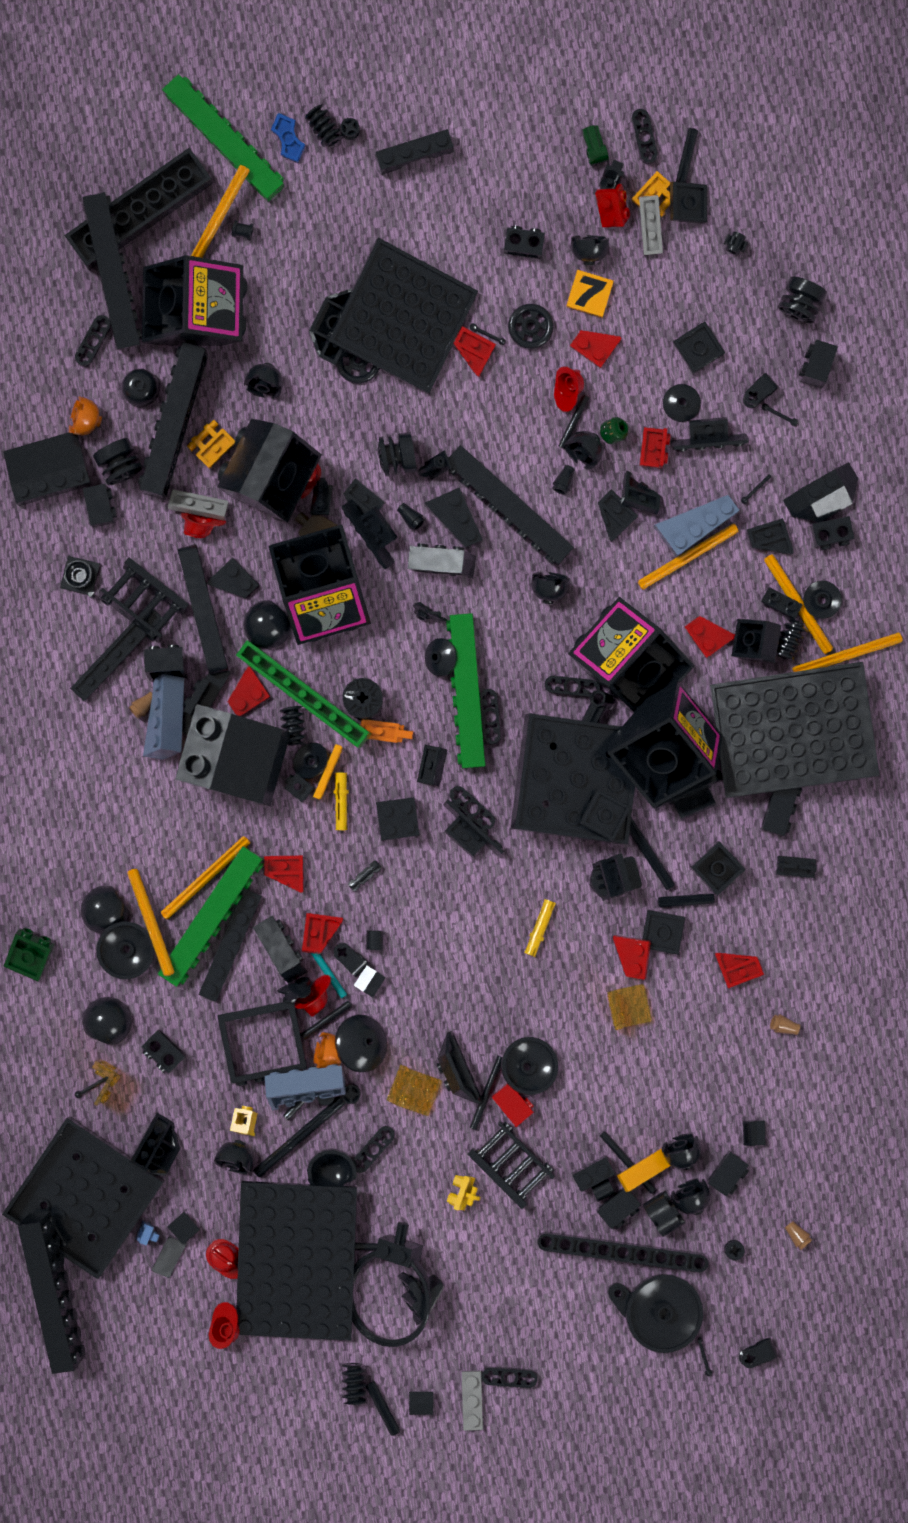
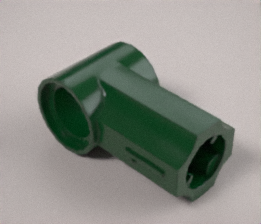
(595, 149)

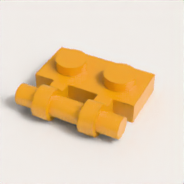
(655, 186)
(215, 447)

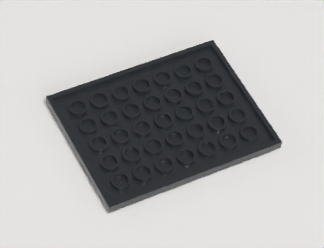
(795, 730)
(296, 1260)

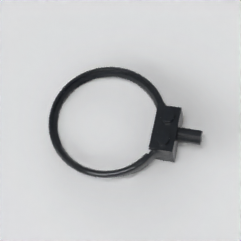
(404, 1253)

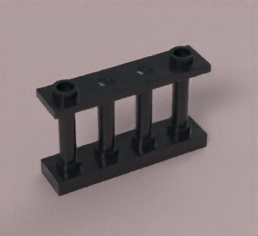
(146, 582)
(493, 1168)

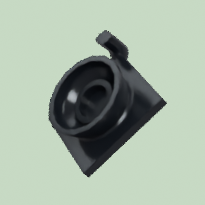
(80, 576)

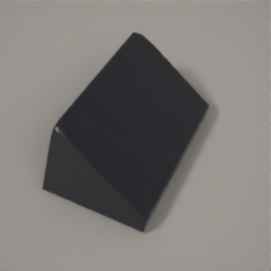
(432, 765)
(168, 1256)

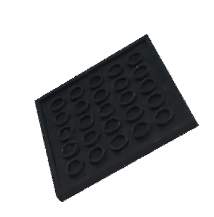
(402, 315)

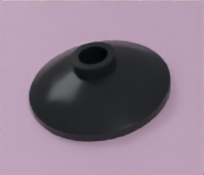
(679, 412)
(831, 595)
(446, 657)
(306, 756)

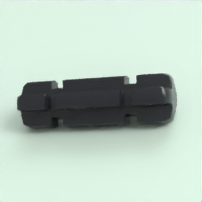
(364, 875)

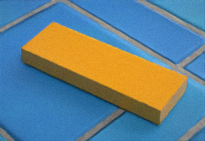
(328, 772)
(643, 1170)

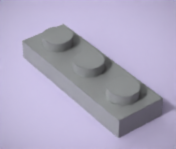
(650, 224)
(198, 504)
(472, 1400)

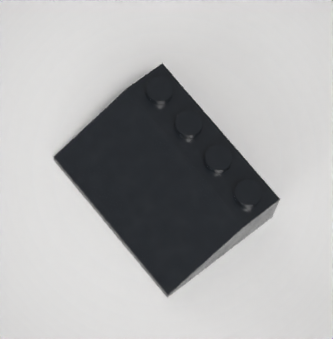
(46, 468)

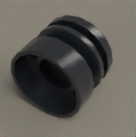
(804, 297)
(397, 454)
(119, 464)
(371, 706)

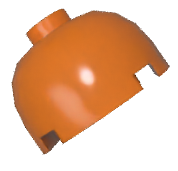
(84, 417)
(326, 1052)

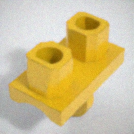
(466, 1194)

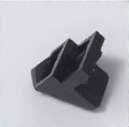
(614, 876)
(415, 1294)

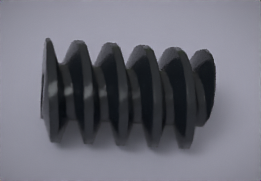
(323, 127)
(790, 638)
(293, 724)
(354, 1383)

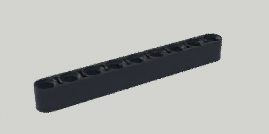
(630, 1257)

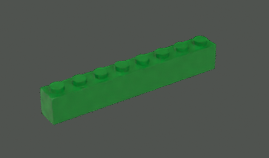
(222, 137)
(467, 692)
(303, 694)
(212, 913)

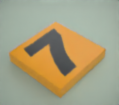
(589, 293)

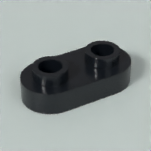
(619, 1301)

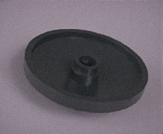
(664, 1313)

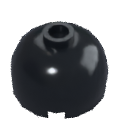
(589, 248)
(264, 380)
(140, 387)
(585, 447)
(550, 587)
(682, 1152)
(235, 1156)
(692, 1197)

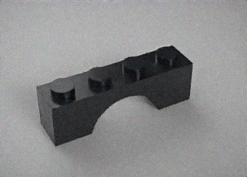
(429, 146)

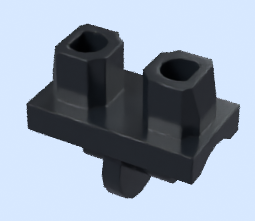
(612, 175)

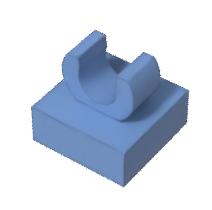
(146, 1233)

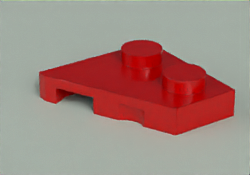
(595, 346)
(474, 349)
(708, 635)
(247, 693)
(285, 870)
(318, 932)
(633, 955)
(738, 968)

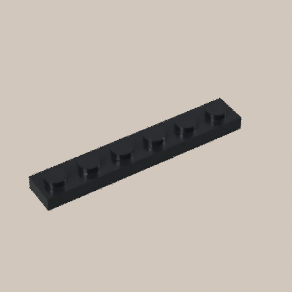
(112, 658)
(230, 945)

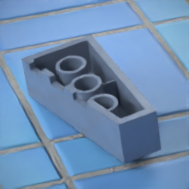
(692, 526)
(165, 718)
(304, 1085)

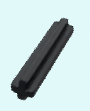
(687, 155)
(686, 900)
(382, 1408)

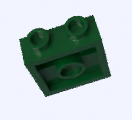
(29, 954)

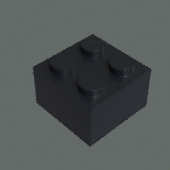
(819, 363)
(756, 640)
(165, 661)
(397, 818)
(717, 868)

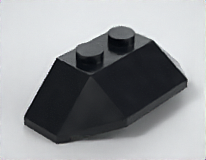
(324, 324)
(824, 495)
(456, 1070)
(156, 1148)

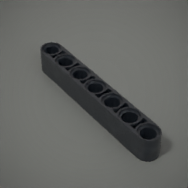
(202, 609)

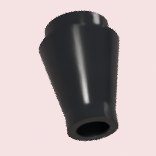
(563, 482)
(411, 517)

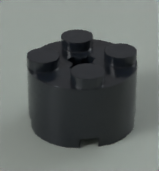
(663, 1213)

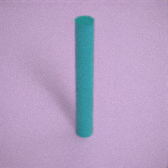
(327, 971)

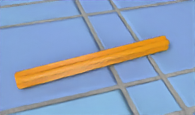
(220, 211)
(688, 556)
(791, 592)
(851, 653)
(204, 878)
(150, 921)

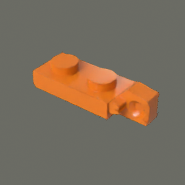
(386, 731)

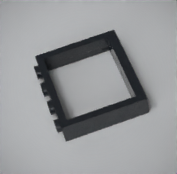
(260, 1076)

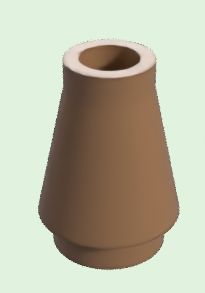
(141, 706)
(781, 1024)
(798, 1235)

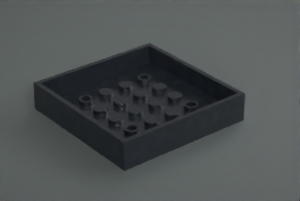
(566, 777)
(86, 1195)

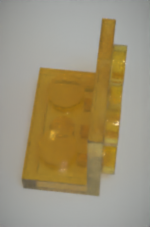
(629, 1006)
(105, 1069)
(414, 1090)

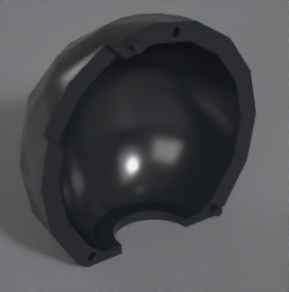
(266, 625)
(102, 909)
(107, 1020)
(331, 1168)

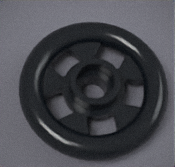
(537, 341)
(345, 371)

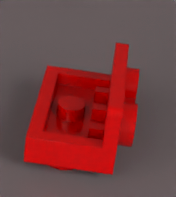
(612, 206)
(653, 447)

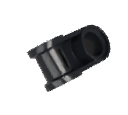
(761, 389)
(352, 961)
(762, 1352)

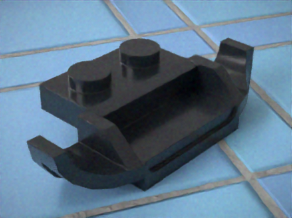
(695, 798)

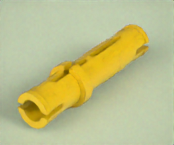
(341, 800)
(540, 927)

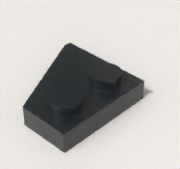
(639, 495)
(363, 496)
(615, 515)
(771, 537)
(233, 579)

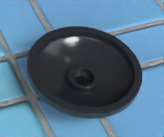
(120, 963)
(352, 1044)
(542, 1065)

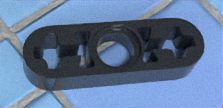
(646, 121)
(81, 350)
(567, 679)
(484, 703)
(464, 809)
(386, 1141)
(523, 1384)

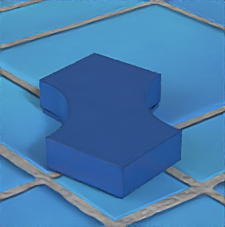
(291, 146)

